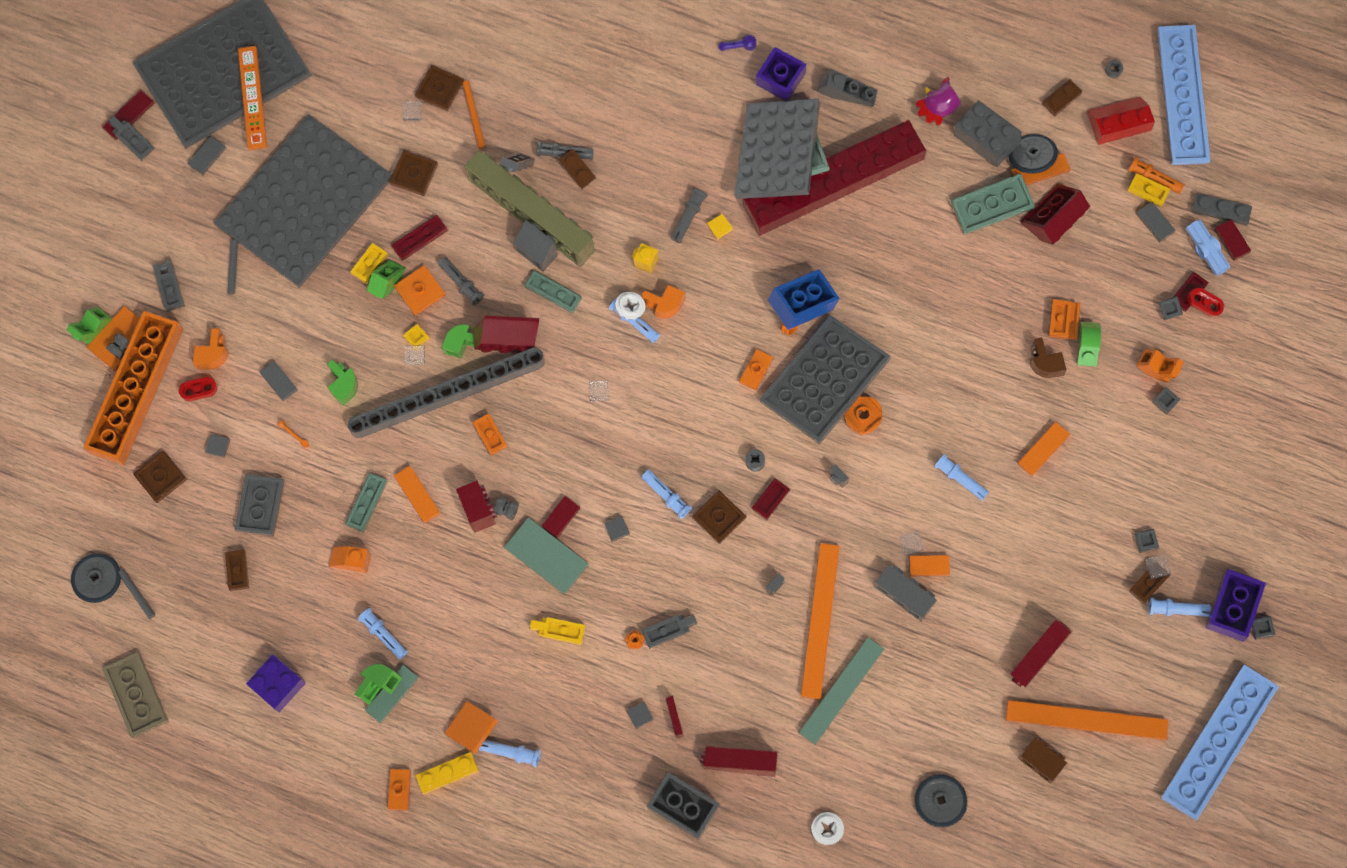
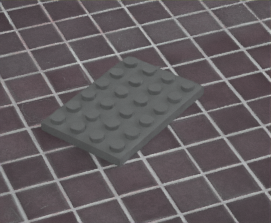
(777, 149)
(825, 379)

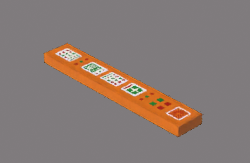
(252, 98)

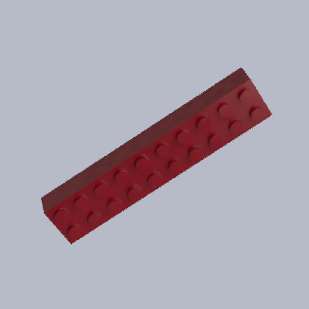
(847, 173)

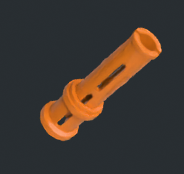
(1149, 172)

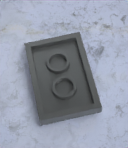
(259, 505)

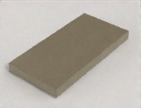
(135, 694)

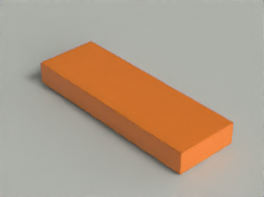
(1059, 167)
(1043, 449)
(417, 494)

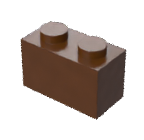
(1043, 760)

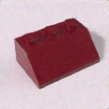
(1056, 213)
(505, 334)

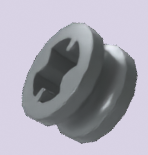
(1114, 63)

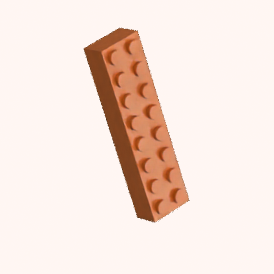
(133, 388)

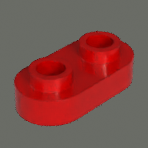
(1204, 301)
(198, 387)

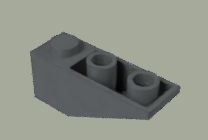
(846, 89)

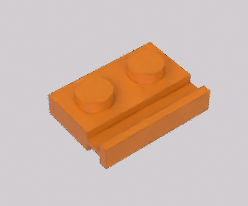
(1064, 319)

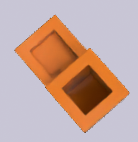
(667, 305)
(211, 356)
(1158, 366)

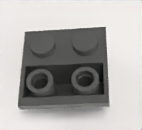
(535, 245)

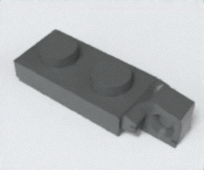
(131, 138)
(668, 630)

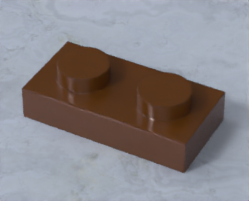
(1062, 97)
(577, 169)
(237, 570)
(1146, 587)

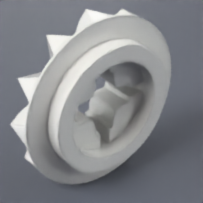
(634, 300)
(837, 829)

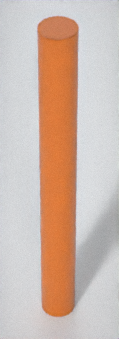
(473, 113)

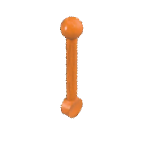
(304, 443)

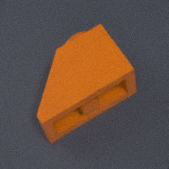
(350, 558)

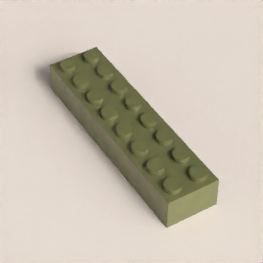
(528, 206)

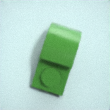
(90, 325)
(457, 340)
(1089, 343)
(345, 386)
(377, 678)

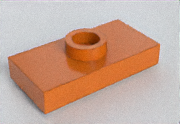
(756, 370)
(399, 789)

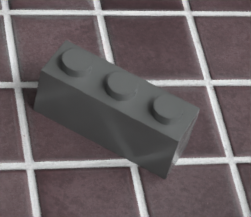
(905, 592)

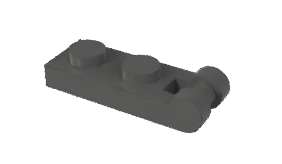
(168, 286)

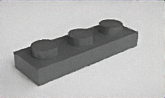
(517, 162)
(1221, 209)

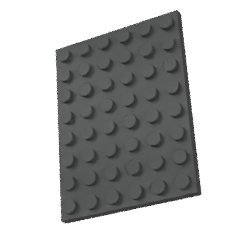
(199, 71)
(303, 200)

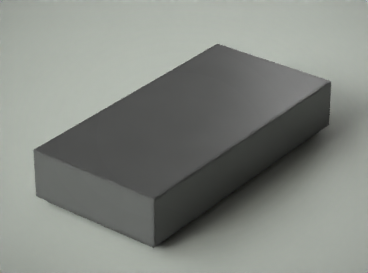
(206, 155)
(1155, 222)
(278, 381)

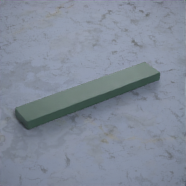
(841, 691)

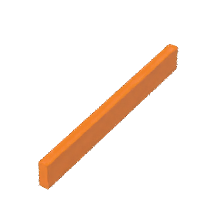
(820, 621)
(1087, 720)

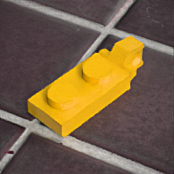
(559, 630)

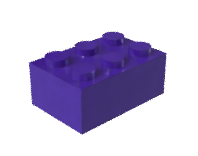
(1235, 605)

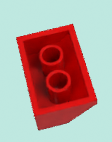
(1121, 120)

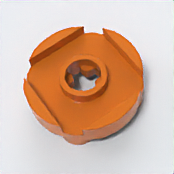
(873, 419)

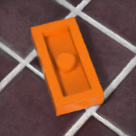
(489, 434)

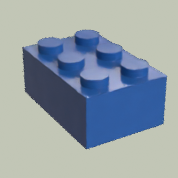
(803, 299)

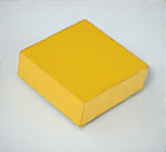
(720, 226)
(416, 335)

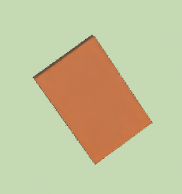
(123, 324)

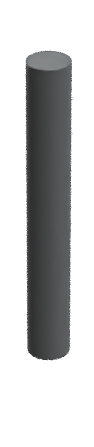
(232, 267)
(136, 594)

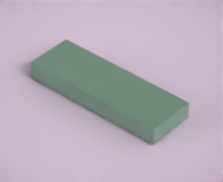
(553, 292)
(366, 502)
(385, 702)

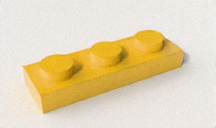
(447, 773)

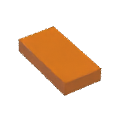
(929, 565)

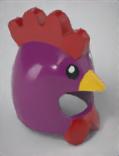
(938, 103)

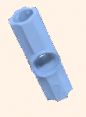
(1208, 247)

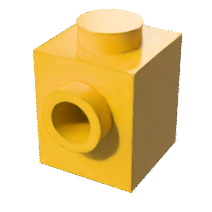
(645, 258)

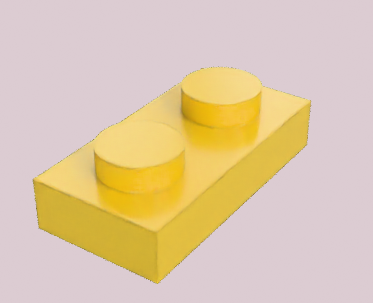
(1149, 190)
(369, 262)

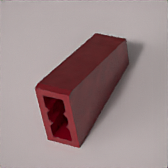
(1040, 653)
(740, 761)

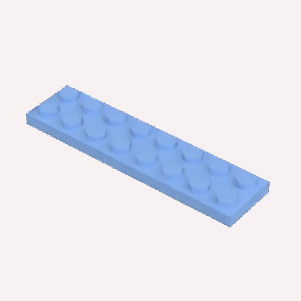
(1183, 95)
(1219, 742)

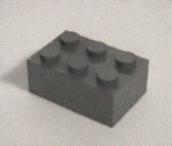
(987, 133)
(683, 806)

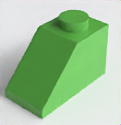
(384, 279)

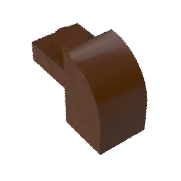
(1046, 365)

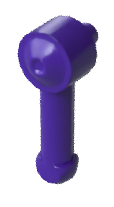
(748, 42)

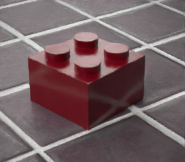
(474, 501)

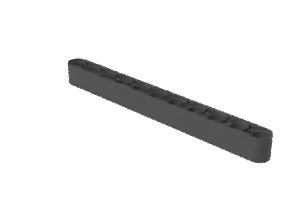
(437, 392)

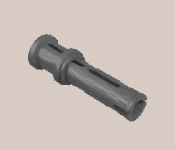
(556, 150)
(692, 208)
(465, 286)

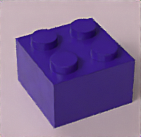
(780, 74)
(275, 683)

